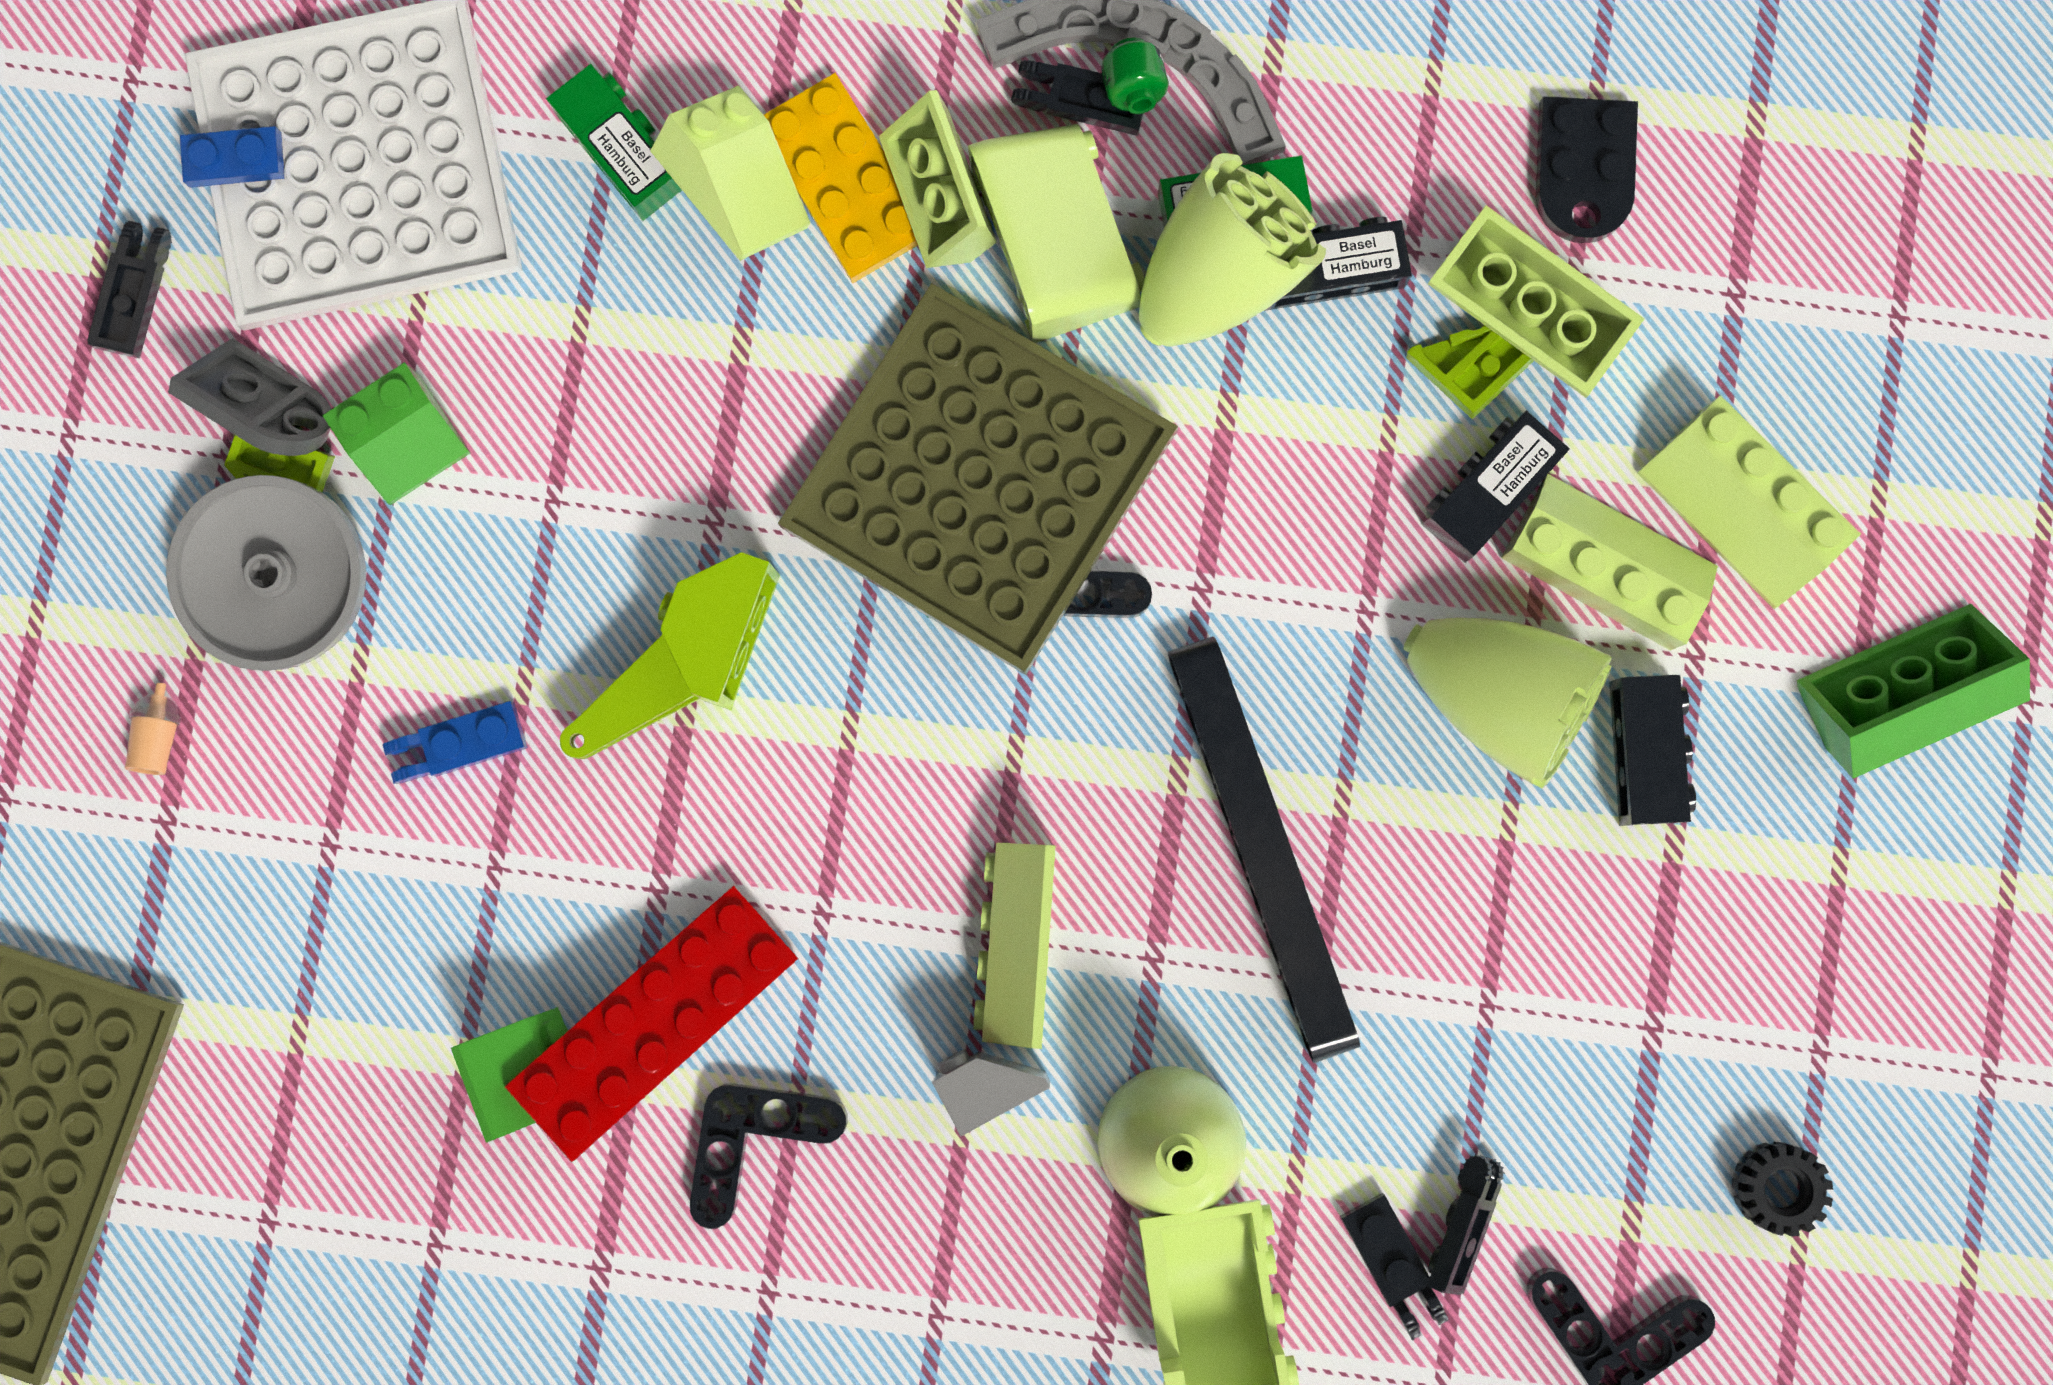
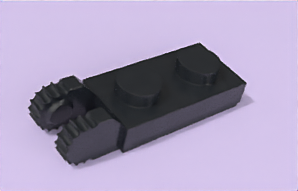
(1074, 95)
(129, 292)
(1467, 1225)
(1391, 1260)

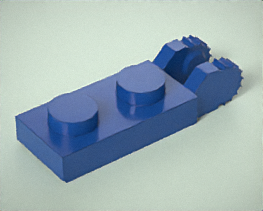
(460, 742)

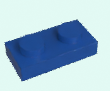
(232, 156)

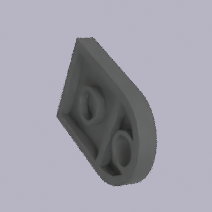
(254, 400)

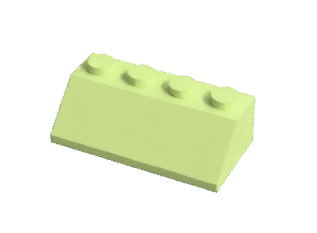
(1536, 301)
(1748, 503)
(1612, 563)
(1017, 944)

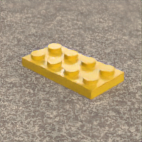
(842, 177)

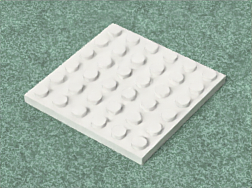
(382, 156)

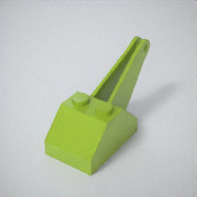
(700, 655)

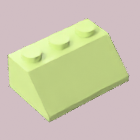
(937, 184)

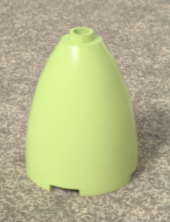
(1225, 254)
(1509, 688)
(1154, 1119)

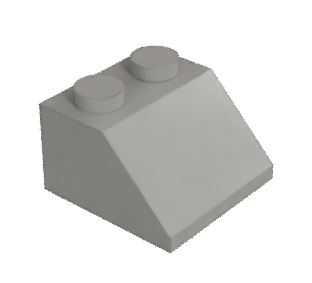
(984, 1087)

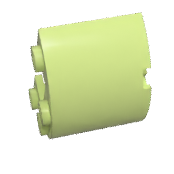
(1215, 1296)

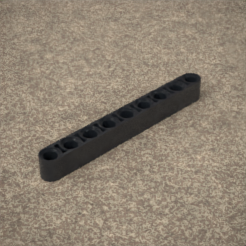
(1263, 850)

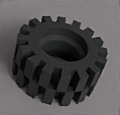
(1811, 1195)

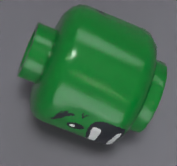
(1134, 75)

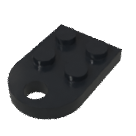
(1586, 161)

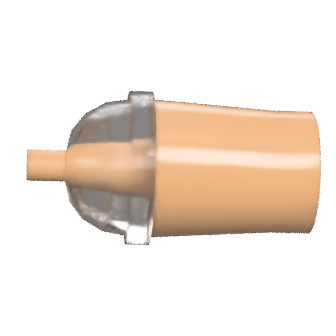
(152, 732)

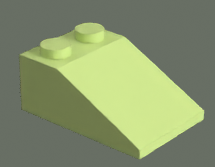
(732, 171)

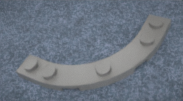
(1182, 43)

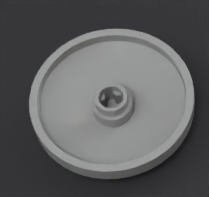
(266, 573)

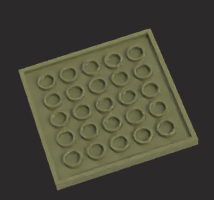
(978, 478)

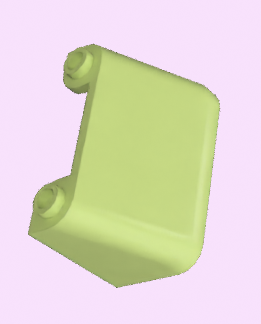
(1056, 228)

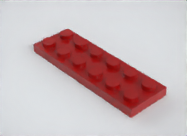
(651, 1024)

